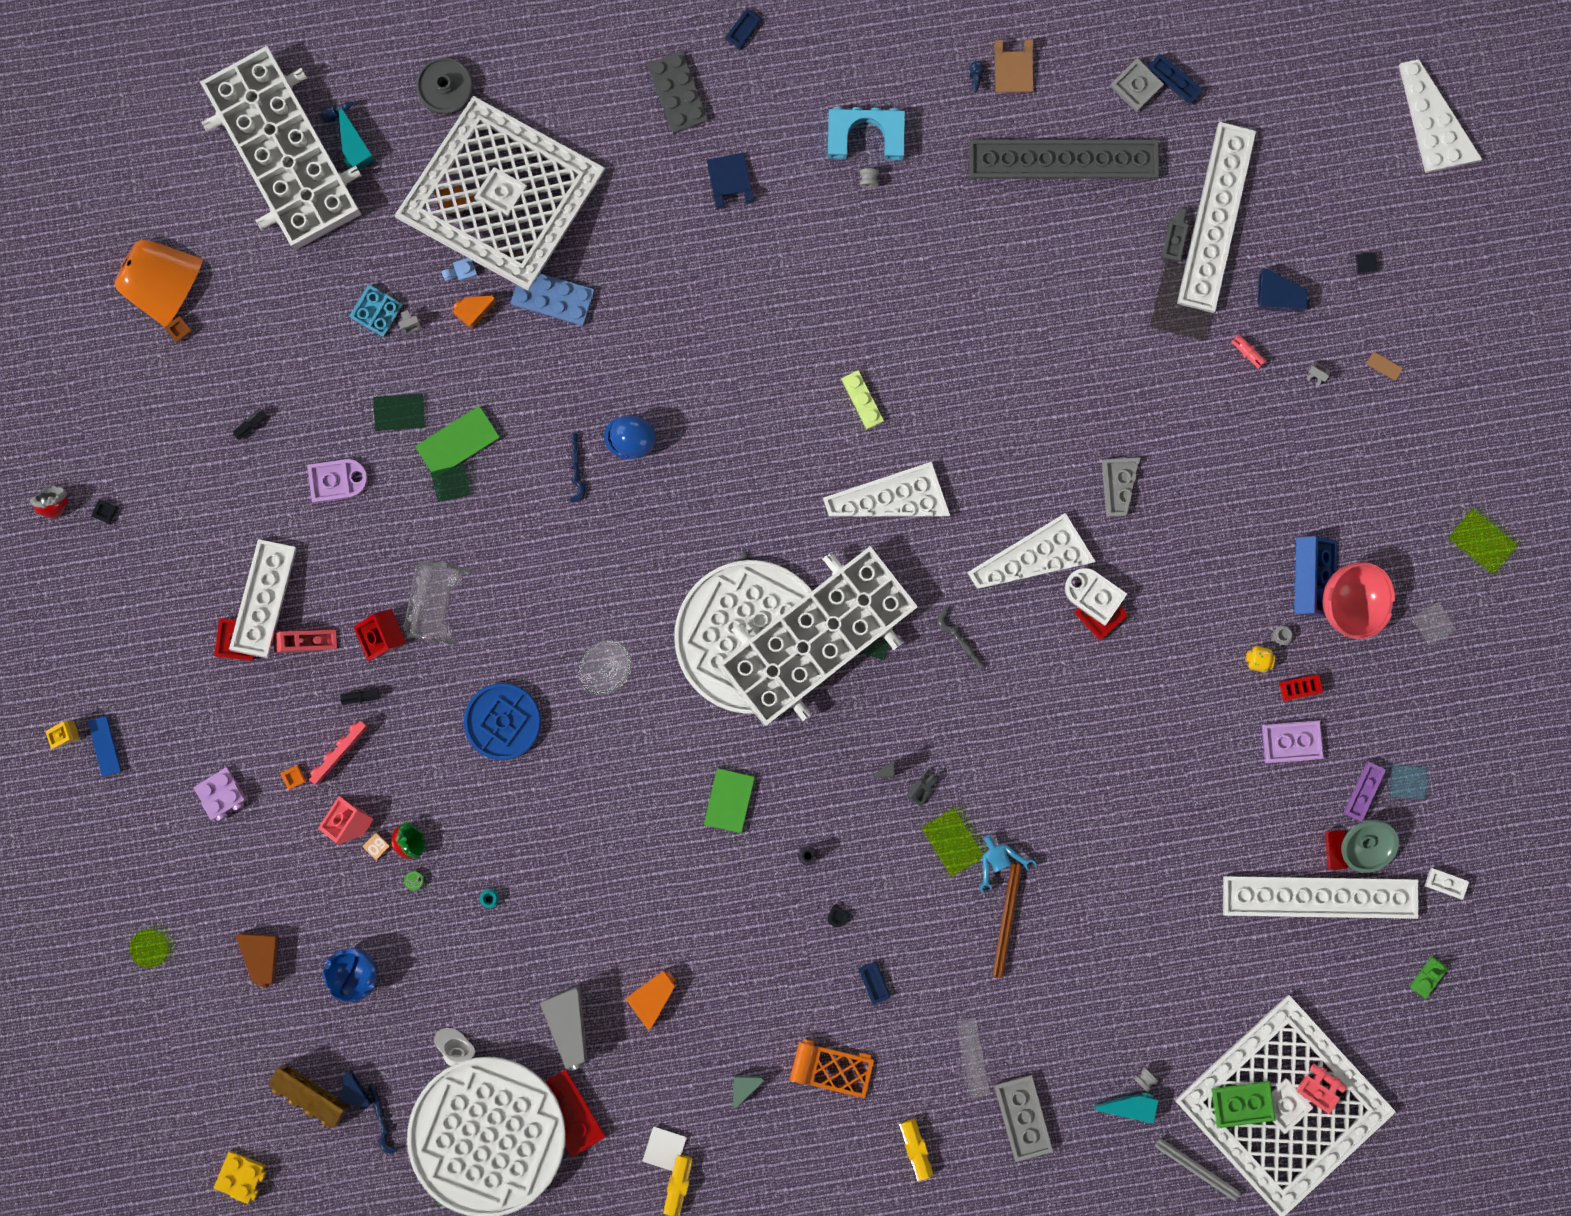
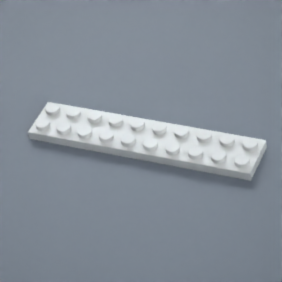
(1216, 217)
(1320, 897)

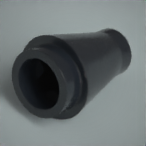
(802, 851)

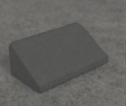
(886, 772)

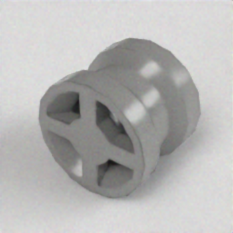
(869, 178)
(1145, 1080)

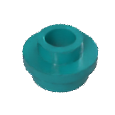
(485, 903)

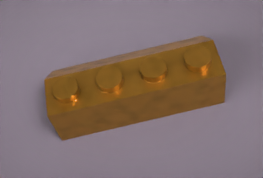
(308, 1095)

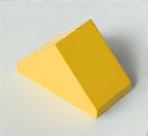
(62, 734)

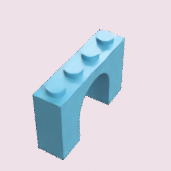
(889, 122)

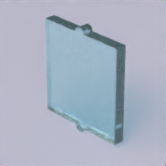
(1408, 782)

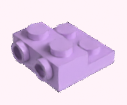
(220, 794)

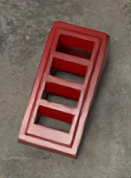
(1317, 684)

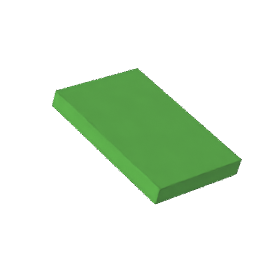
(729, 800)
(1243, 1104)

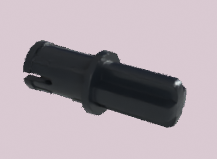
(249, 424)
(359, 696)

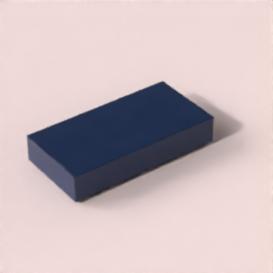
(743, 29)
(874, 983)

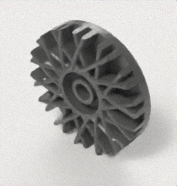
(447, 98)

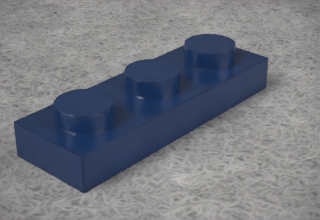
(1175, 79)

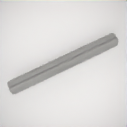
(1197, 1169)

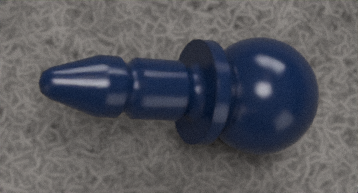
(976, 73)
(330, 113)

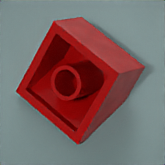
(379, 634)

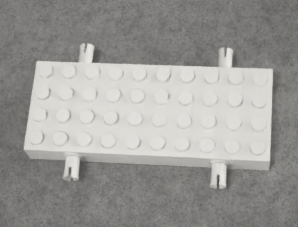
(280, 148)
(817, 636)

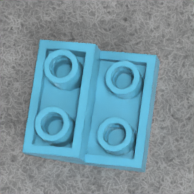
(375, 310)

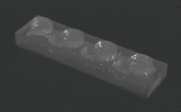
(973, 1057)

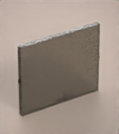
(1173, 316)

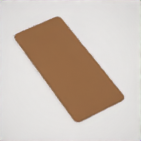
(1384, 366)

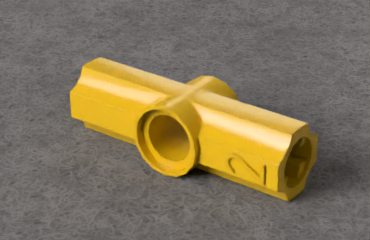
(916, 1149)
(678, 1185)

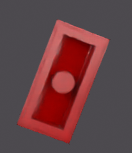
(1334, 856)

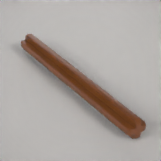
(1007, 919)

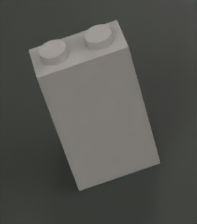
(566, 1024)

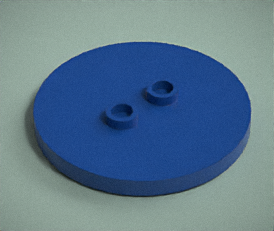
(502, 721)

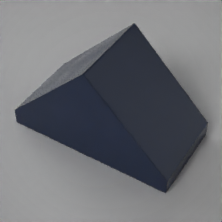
(353, 1092)

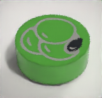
(413, 880)

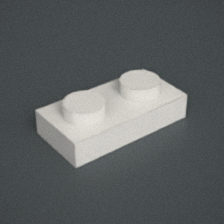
(1446, 883)

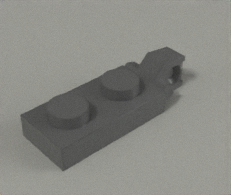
(1175, 237)

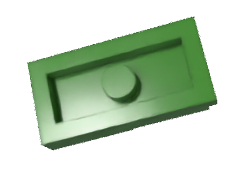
(1428, 977)

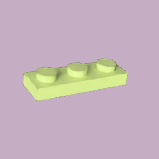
(862, 400)

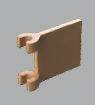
(1013, 69)

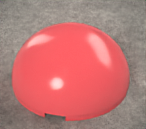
(1359, 600)

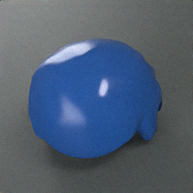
(350, 975)

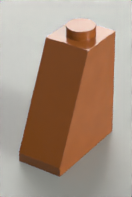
(260, 957)

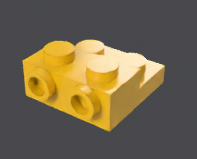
(240, 1177)

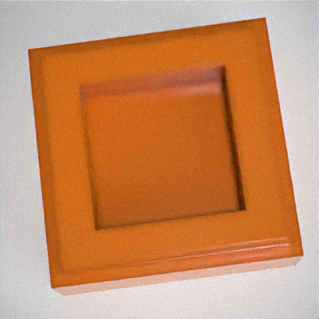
(293, 777)

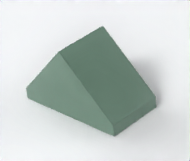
(743, 1087)

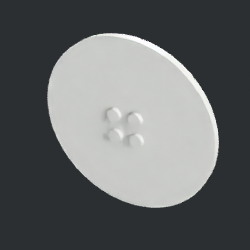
(730, 595)
(486, 1137)

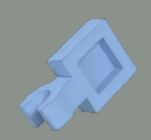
(462, 269)

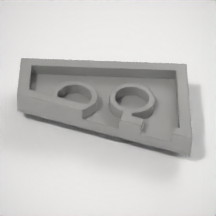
(1118, 484)

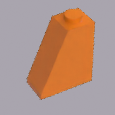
(651, 997)

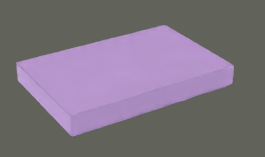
(1292, 741)

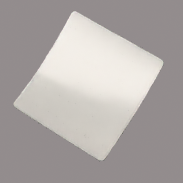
(663, 1148)

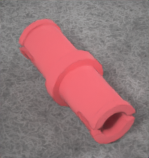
(1249, 351)

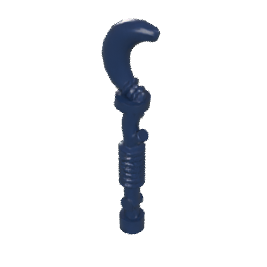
(575, 479)
(379, 1113)

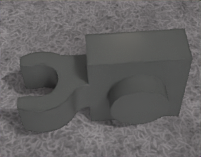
(920, 790)

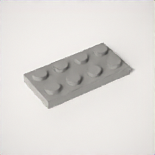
(1023, 1118)

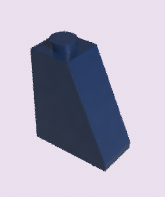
(1280, 294)

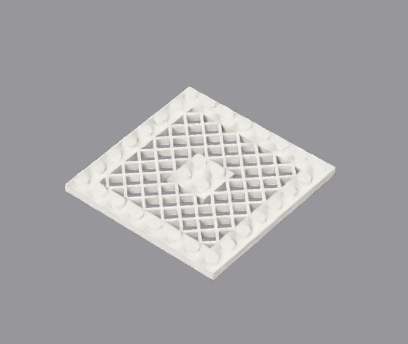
(500, 193)
(1288, 1107)

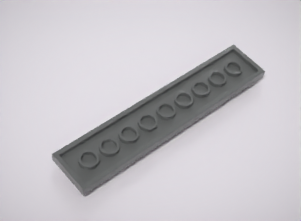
(1063, 159)

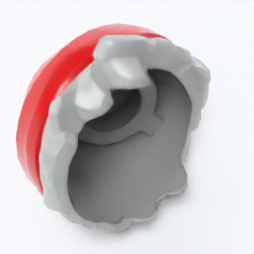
(50, 502)

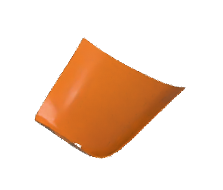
(157, 279)

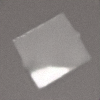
(1433, 623)

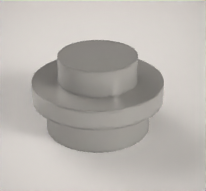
(1282, 635)

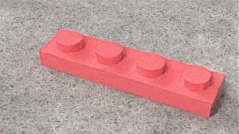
(334, 757)

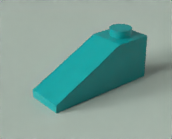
(352, 144)
(1135, 1106)

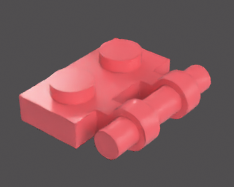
(1318, 1094)

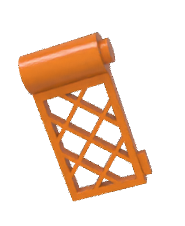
(806, 1063)

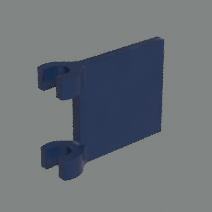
(729, 177)

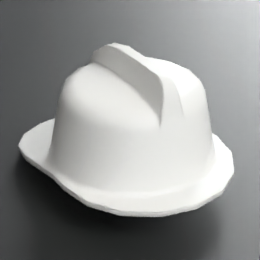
(453, 1046)

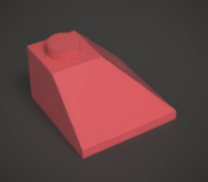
(345, 822)

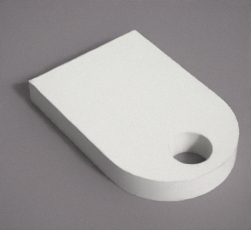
(1095, 595)

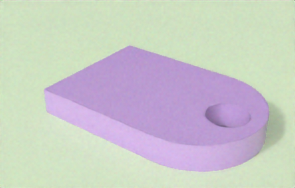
(334, 480)

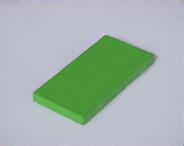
(458, 441)

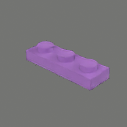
(1364, 791)

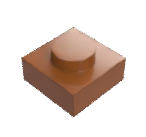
(178, 329)

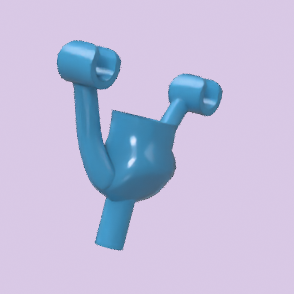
(999, 859)

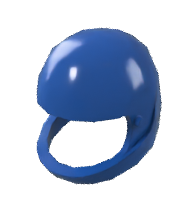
(630, 436)

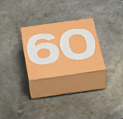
(376, 846)

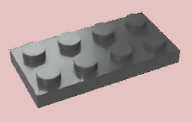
(677, 92)

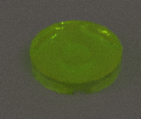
(149, 948)

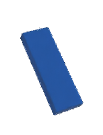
(104, 746)

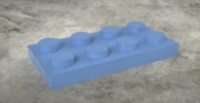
(555, 299)

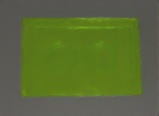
(1482, 541)
(952, 842)

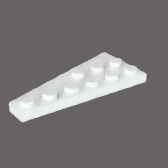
(1437, 130)
(898, 495)
(1042, 552)

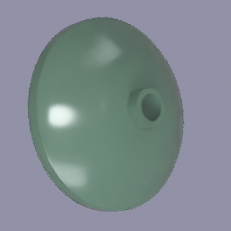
(1373, 853)

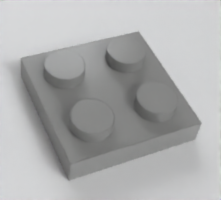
(1136, 85)

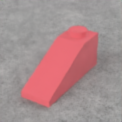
(304, 641)

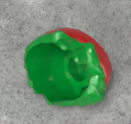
(408, 841)

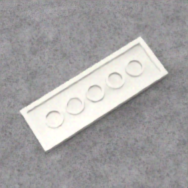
(262, 598)

